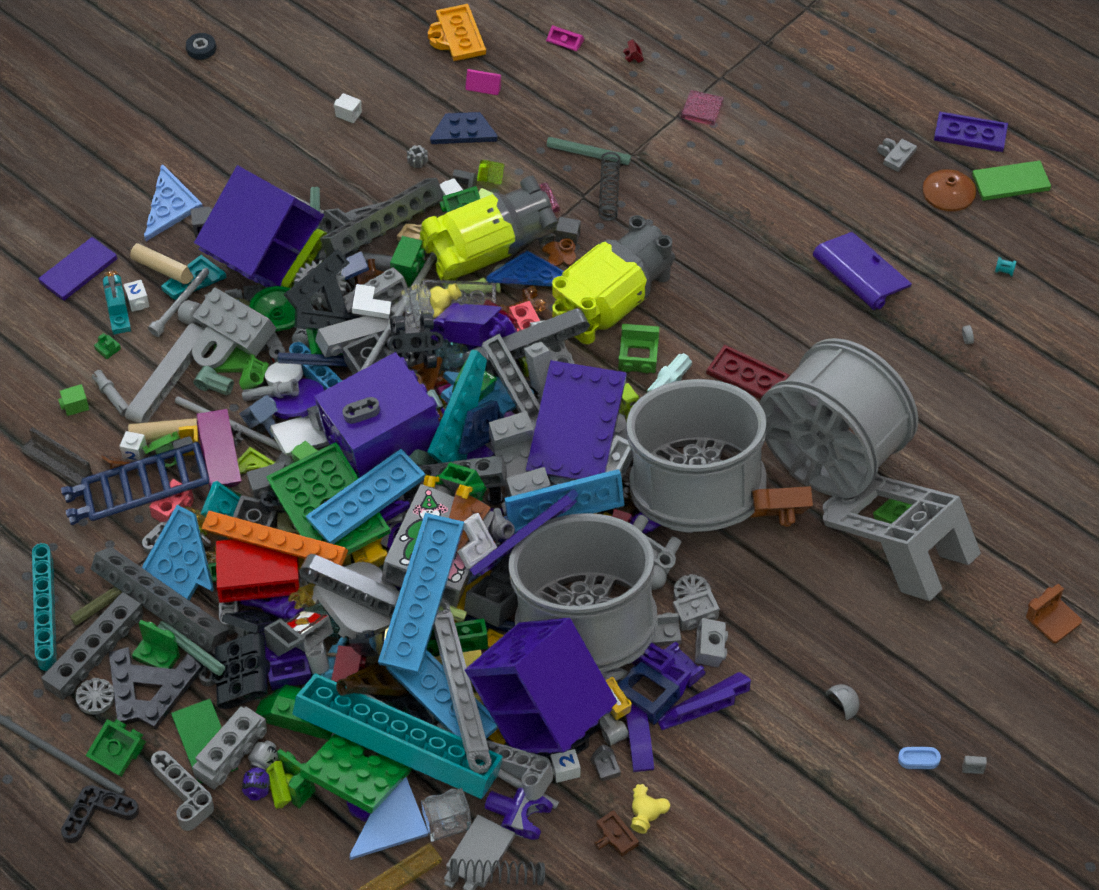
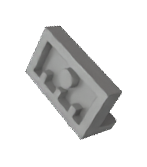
(694, 608)
(667, 630)

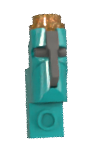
(116, 303)

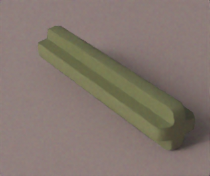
(96, 605)

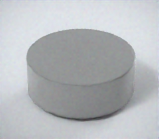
(967, 334)

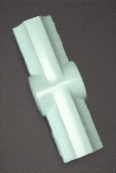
(673, 372)

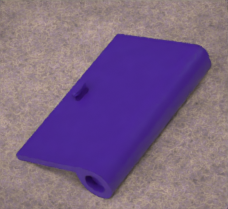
(860, 269)

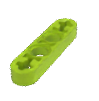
(306, 255)

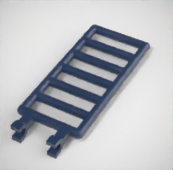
(71, 493)

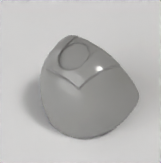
(847, 697)

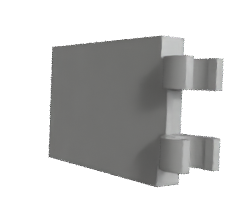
(484, 842)

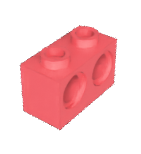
(524, 314)
(159, 508)

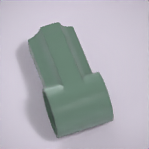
(209, 379)

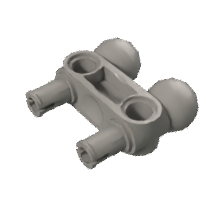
(660, 554)

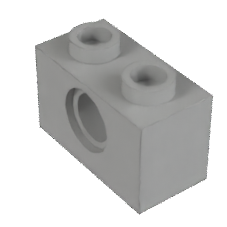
(705, 651)

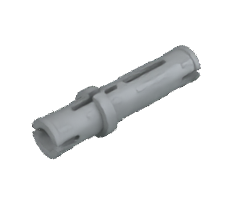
(107, 387)

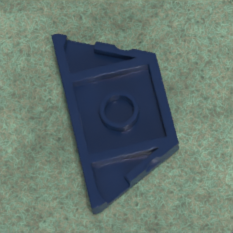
(463, 128)
(477, 426)

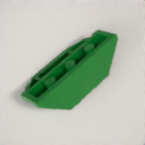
(278, 711)

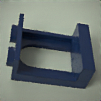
(658, 708)

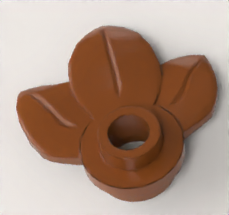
(561, 252)

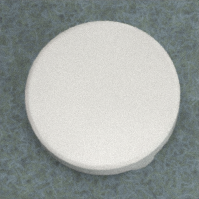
(283, 373)

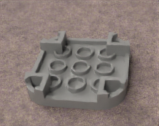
(349, 615)

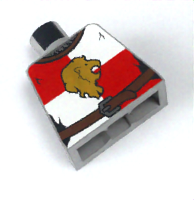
(312, 627)

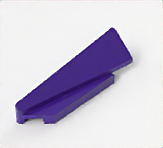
(663, 664)
(708, 701)

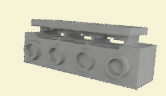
(229, 747)

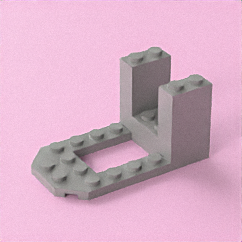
(513, 440)
(930, 521)

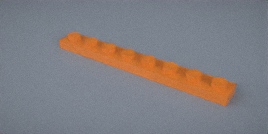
(272, 538)

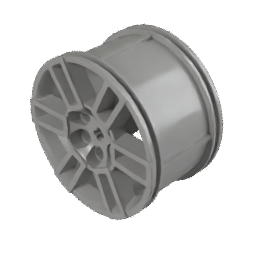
(830, 391)
(696, 487)
(591, 551)

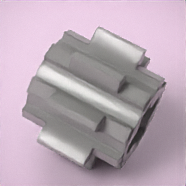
(417, 156)

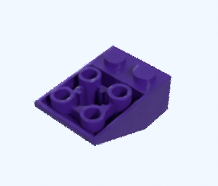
(289, 668)

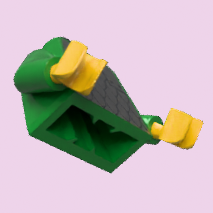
(459, 477)

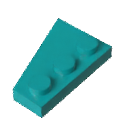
(175, 288)

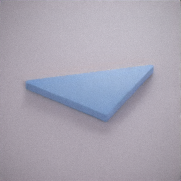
(169, 204)
(391, 823)

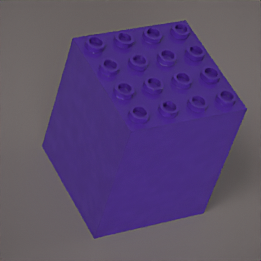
(257, 228)
(404, 421)
(541, 686)

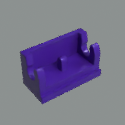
(684, 661)

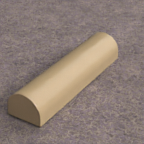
(161, 263)
(156, 430)

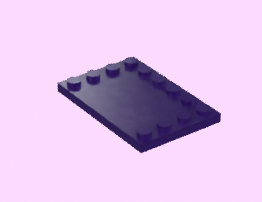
(576, 420)
(506, 547)

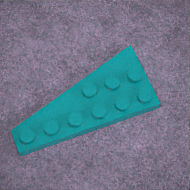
(464, 398)

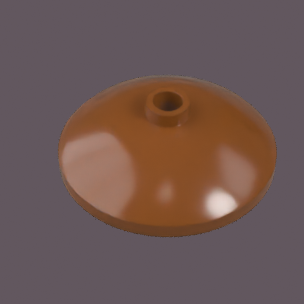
(949, 190)

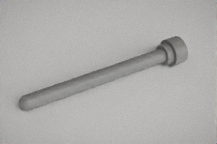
(157, 327)

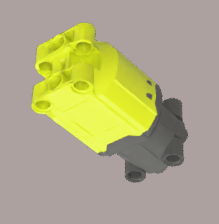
(488, 229)
(614, 277)

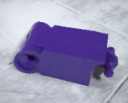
(469, 323)

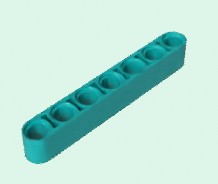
(47, 613)

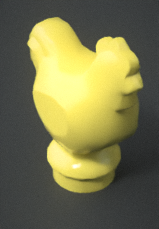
(442, 298)
(646, 809)

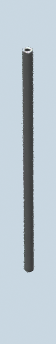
(61, 756)

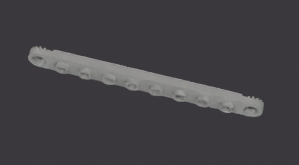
(461, 689)

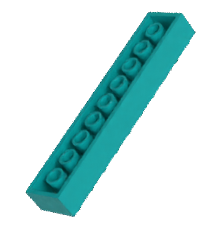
(393, 735)

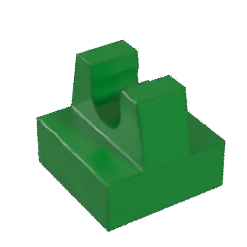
(106, 346)

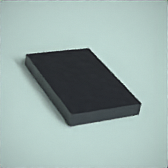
(250, 620)

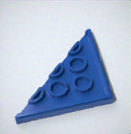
(526, 270)

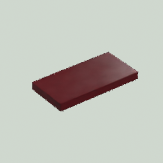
(744, 372)

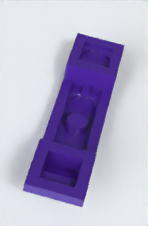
(639, 740)

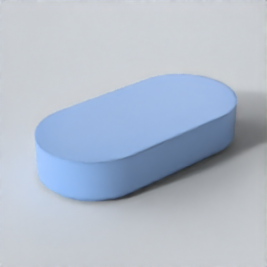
(919, 757)

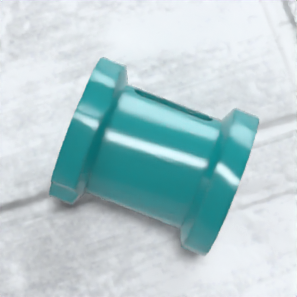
(1009, 269)

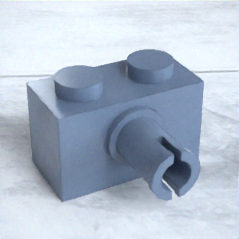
(260, 413)

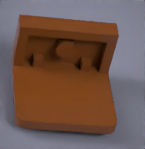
(1052, 615)

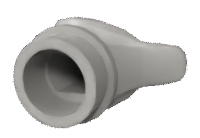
(500, 527)

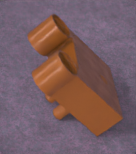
(782, 502)

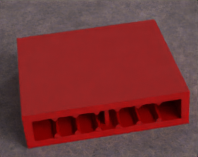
(253, 572)

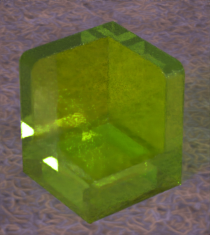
(490, 171)

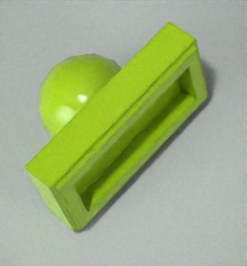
(279, 784)

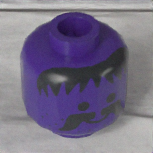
(256, 784)

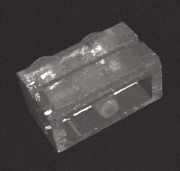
(416, 302)

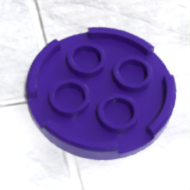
(297, 405)

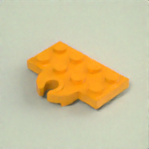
(456, 33)

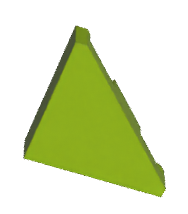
(252, 460)

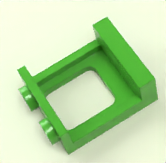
(638, 337)

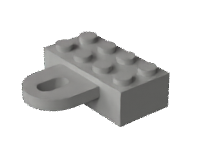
(229, 326)

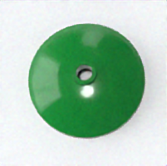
(275, 306)

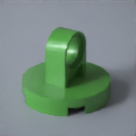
(162, 445)

